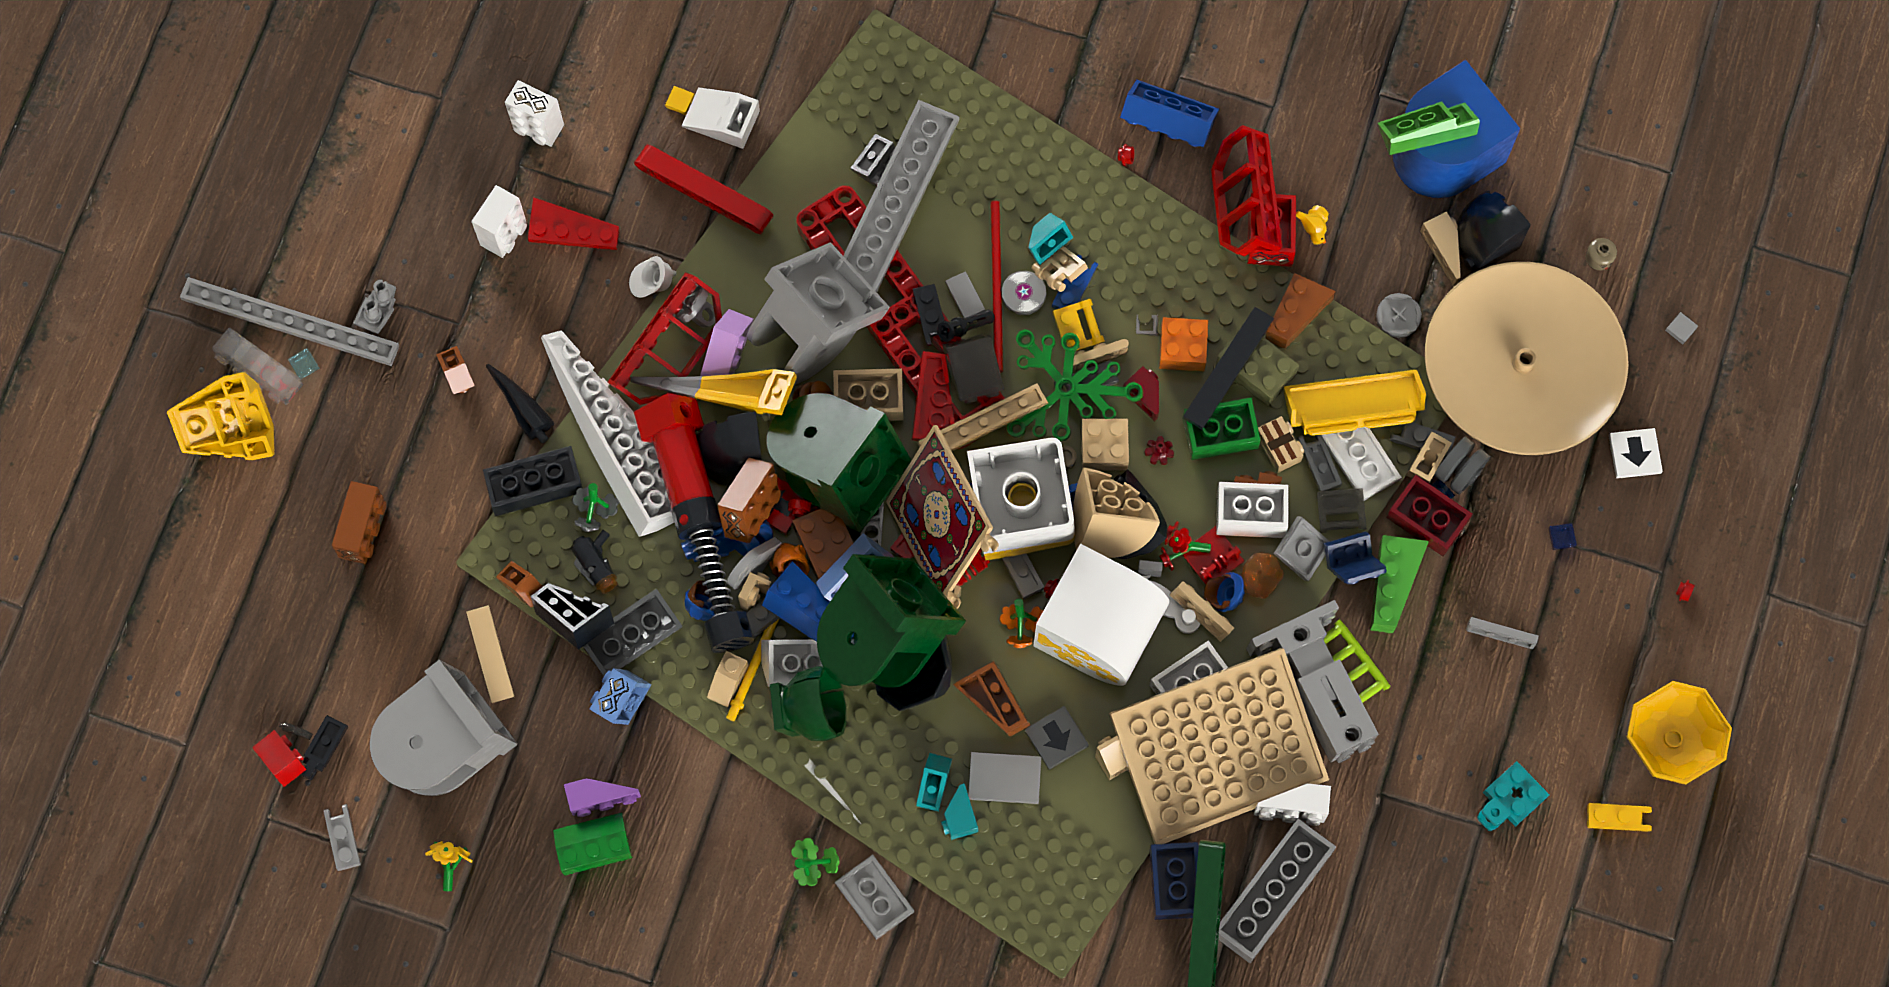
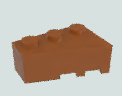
(1298, 307)
(994, 697)

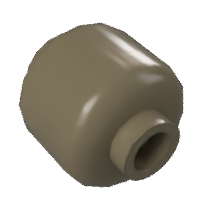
(1601, 254)

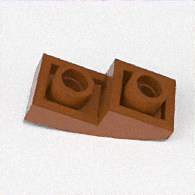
(1264, 478)

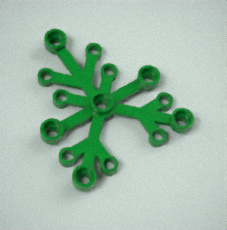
(1092, 389)

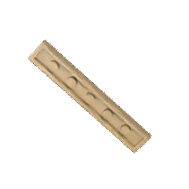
(993, 417)

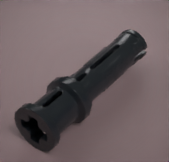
(982, 318)

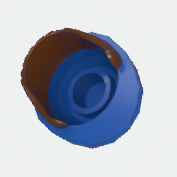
(1225, 591)
(697, 603)

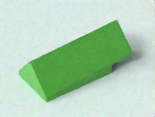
(1428, 127)

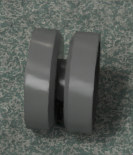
(1459, 463)

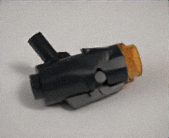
(592, 563)

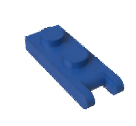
(1074, 290)

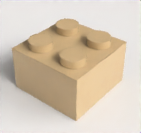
(1105, 444)

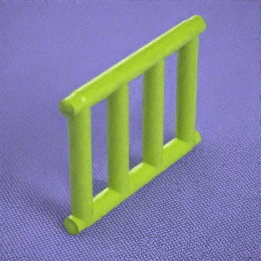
(1367, 663)

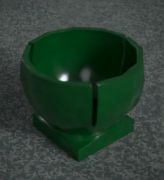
(804, 710)

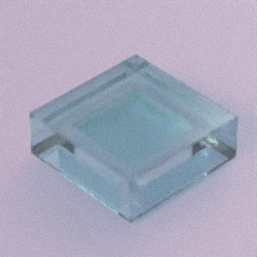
(303, 363)

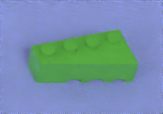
(1392, 588)

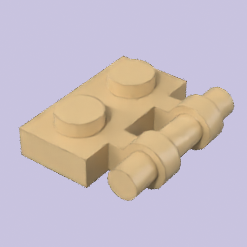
(1066, 266)

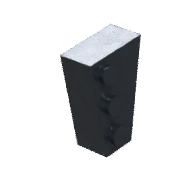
(571, 616)

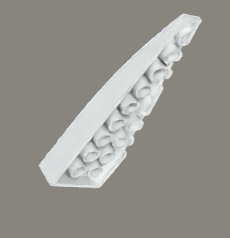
(612, 437)

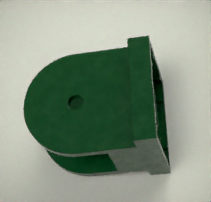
(837, 455)
(894, 620)

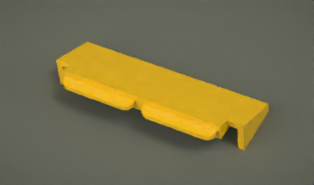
(1355, 402)

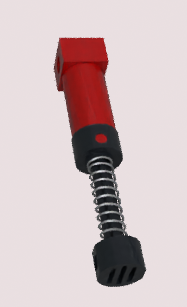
(671, 427)

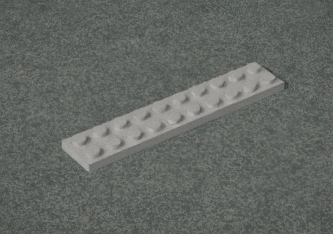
(900, 191)

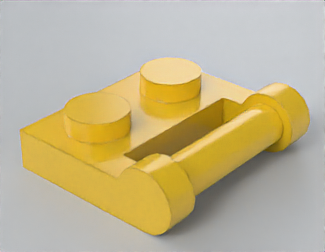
(1068, 322)

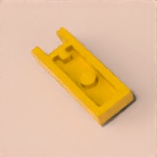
(1617, 817)

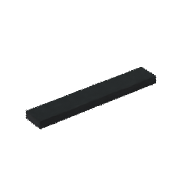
(1228, 368)

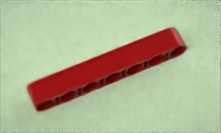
(704, 189)

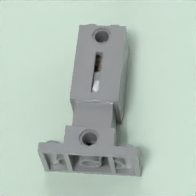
(1323, 684)

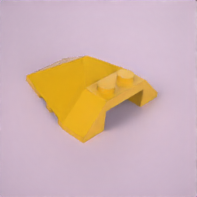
(225, 420)

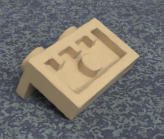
(749, 594)

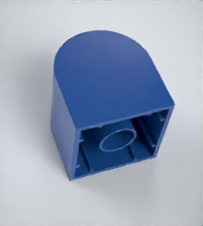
(1458, 164)

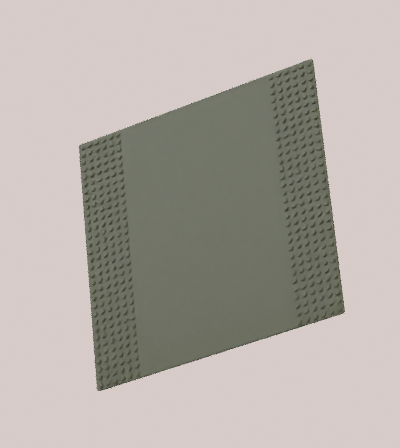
(1032, 870)

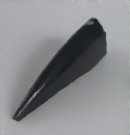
(527, 411)

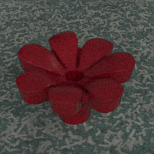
(1159, 450)

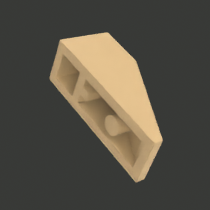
(1442, 238)

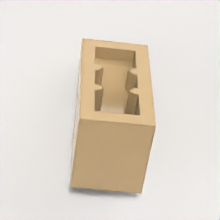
(1429, 457)

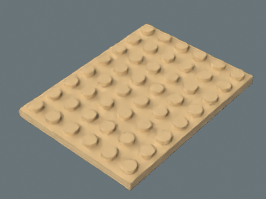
(1218, 746)

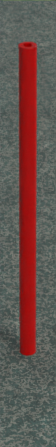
(996, 282)

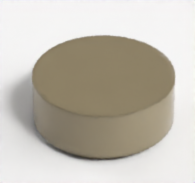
(1069, 456)

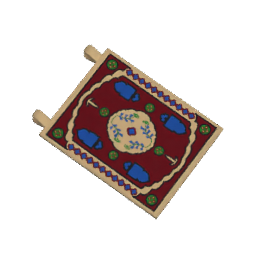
(940, 514)

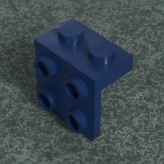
(1353, 558)

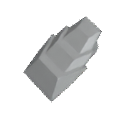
(377, 307)

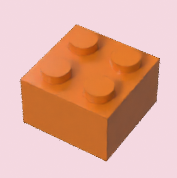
(1183, 344)

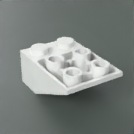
(722, 115)
(1305, 803)

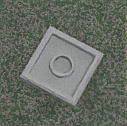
(1302, 548)

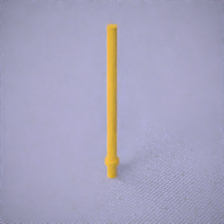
(737, 703)

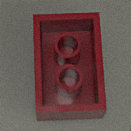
(1429, 515)

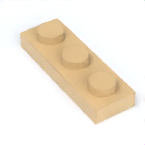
(1205, 614)

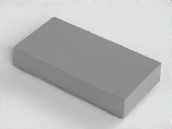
(964, 295)

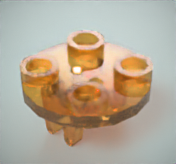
(1268, 568)

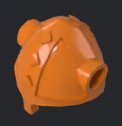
(785, 555)

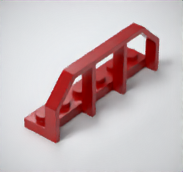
(1263, 192)
(659, 324)

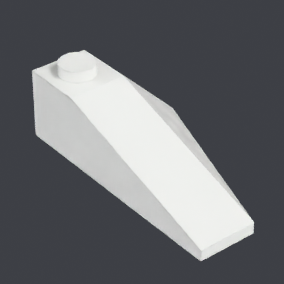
(786, 658)

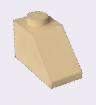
(727, 679)

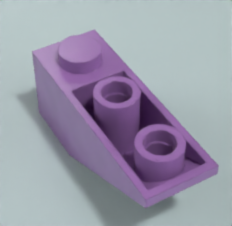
(593, 794)

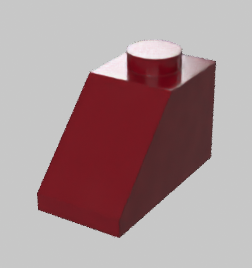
(1149, 382)

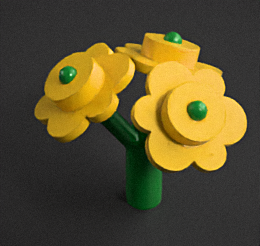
(445, 854)

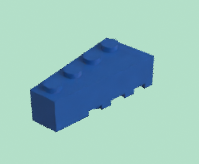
(797, 600)

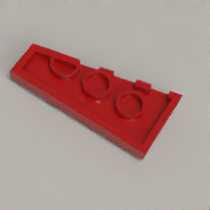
(566, 227)
(933, 396)

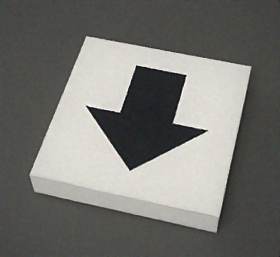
(1635, 453)

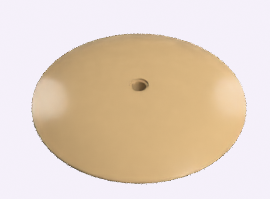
(1533, 314)

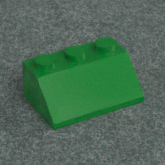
(592, 844)

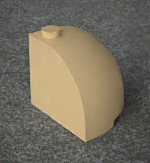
(1111, 515)

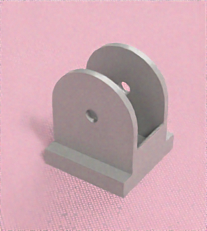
(818, 305)
(437, 734)

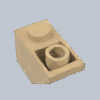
(1111, 757)

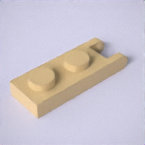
(1100, 353)

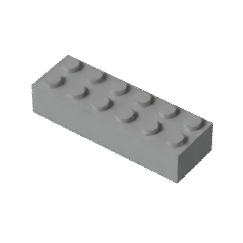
(1274, 890)

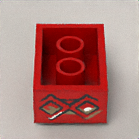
(1287, 220)

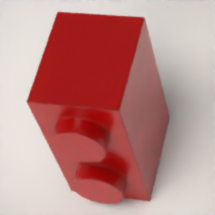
(279, 758)

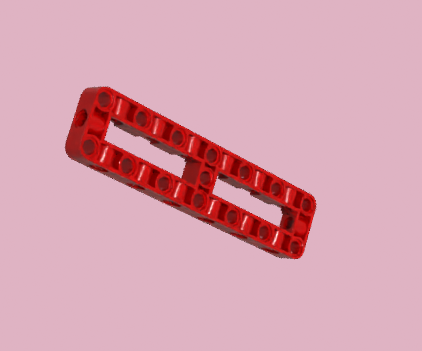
(893, 340)

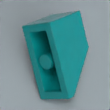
(1048, 237)
(934, 782)
(959, 816)

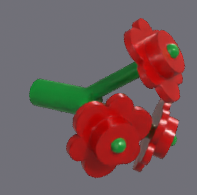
(1181, 544)

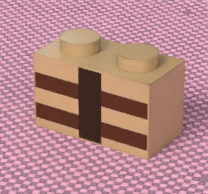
(1280, 444)

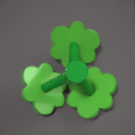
(807, 861)

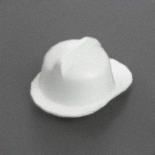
(651, 277)

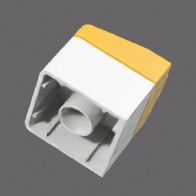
(1024, 496)

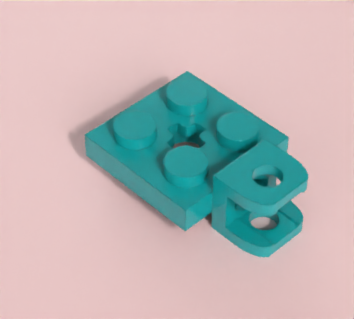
(1503, 805)

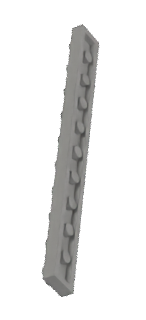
(289, 321)

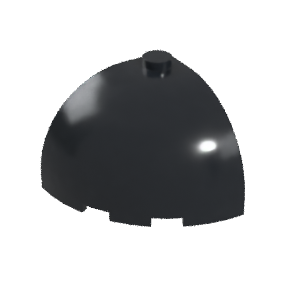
(1489, 230)
(729, 445)

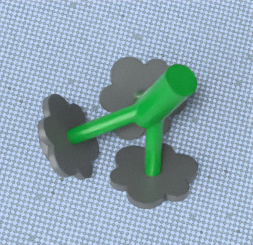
(586, 500)

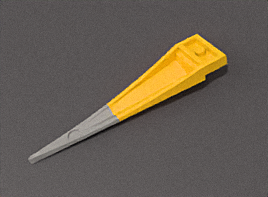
(751, 391)

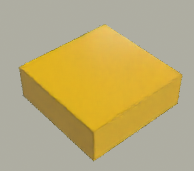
(679, 100)

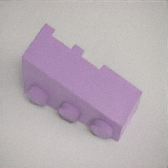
(726, 344)

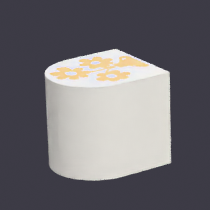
(1100, 617)

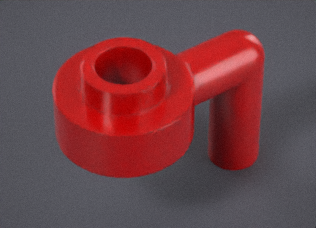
(800, 507)

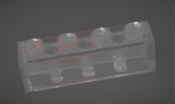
(266, 371)

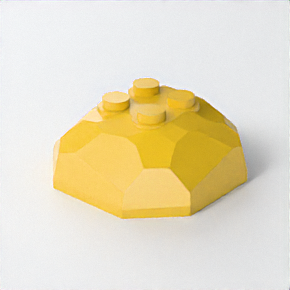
(1679, 732)

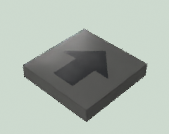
(1056, 737)

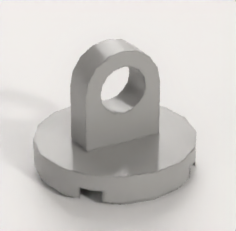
(694, 307)

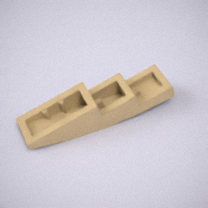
(490, 654)

